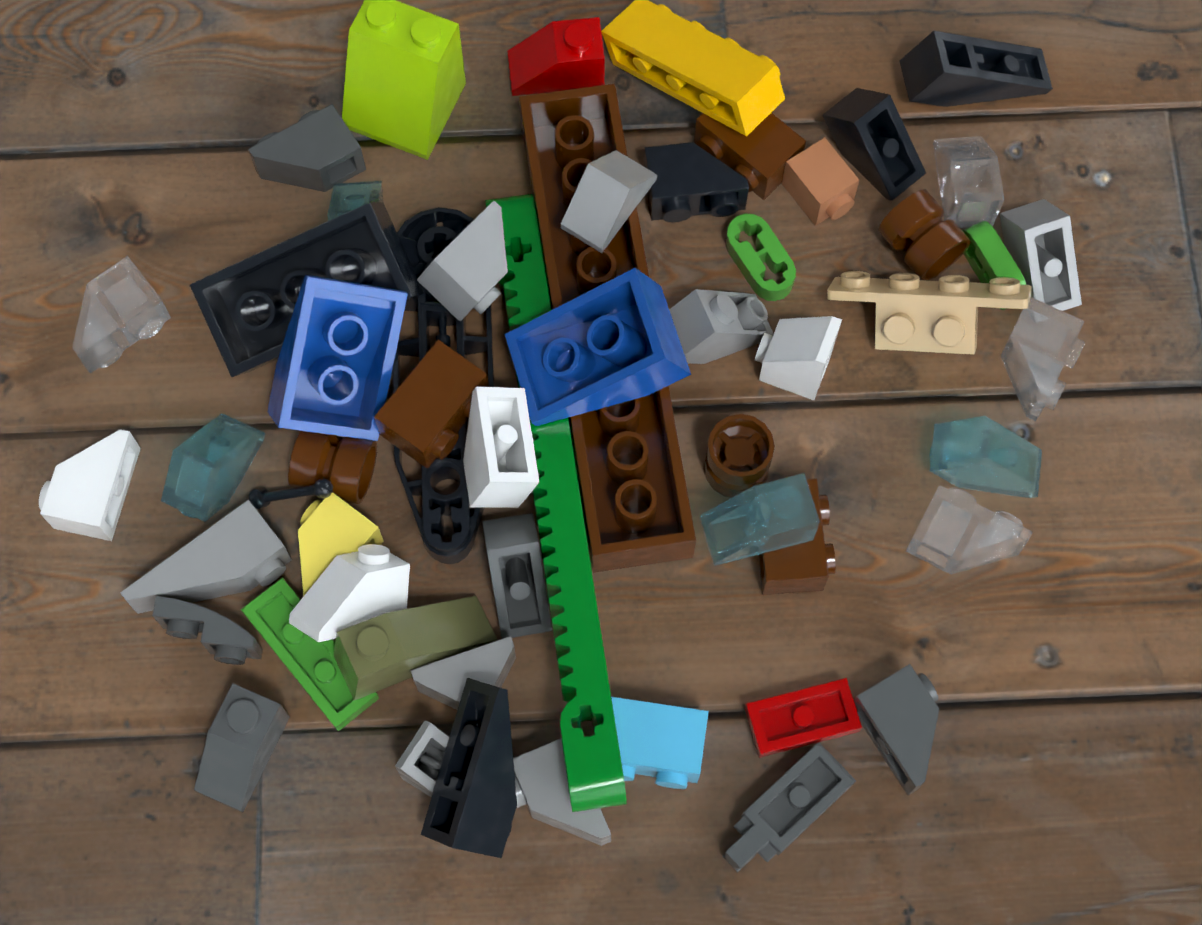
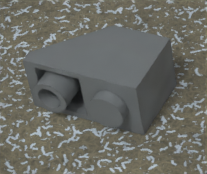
(310, 152)

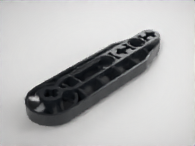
(422, 244)

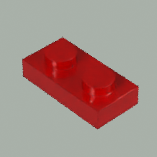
(803, 717)

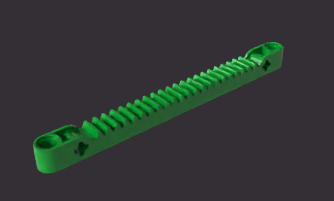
(593, 761)

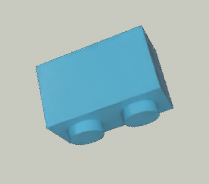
(660, 741)

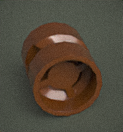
(920, 231)
(738, 454)
(343, 462)

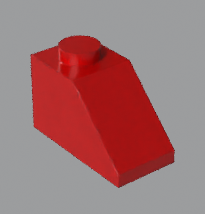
(558, 58)

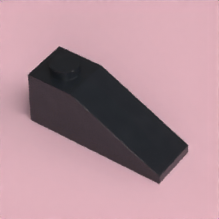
(970, 70)
(476, 780)

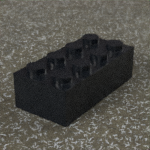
(255, 298)

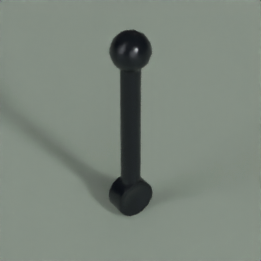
(261, 497)

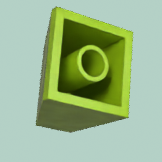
(402, 75)

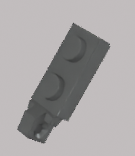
(789, 807)

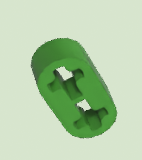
(769, 251)
(989, 254)

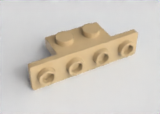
(928, 313)

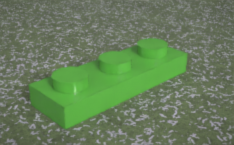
(306, 659)

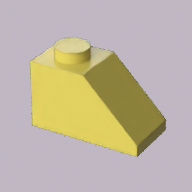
(328, 531)

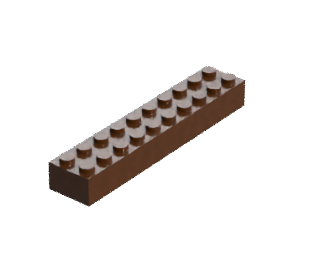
(631, 450)

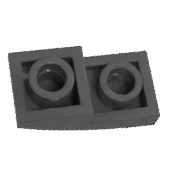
(219, 634)

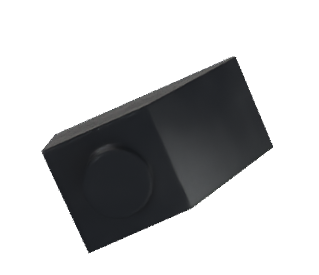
(875, 141)

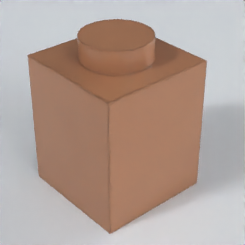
(820, 182)

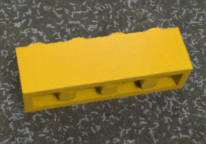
(694, 65)

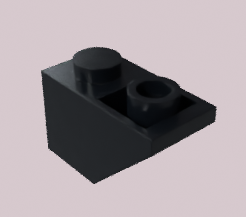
(692, 183)

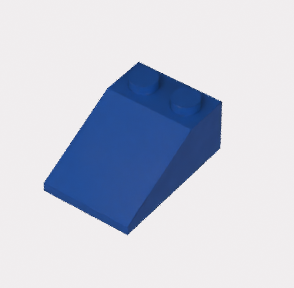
(598, 350)
(337, 358)

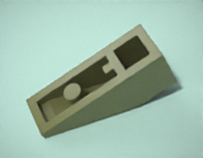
(394, 643)

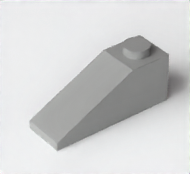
(219, 562)

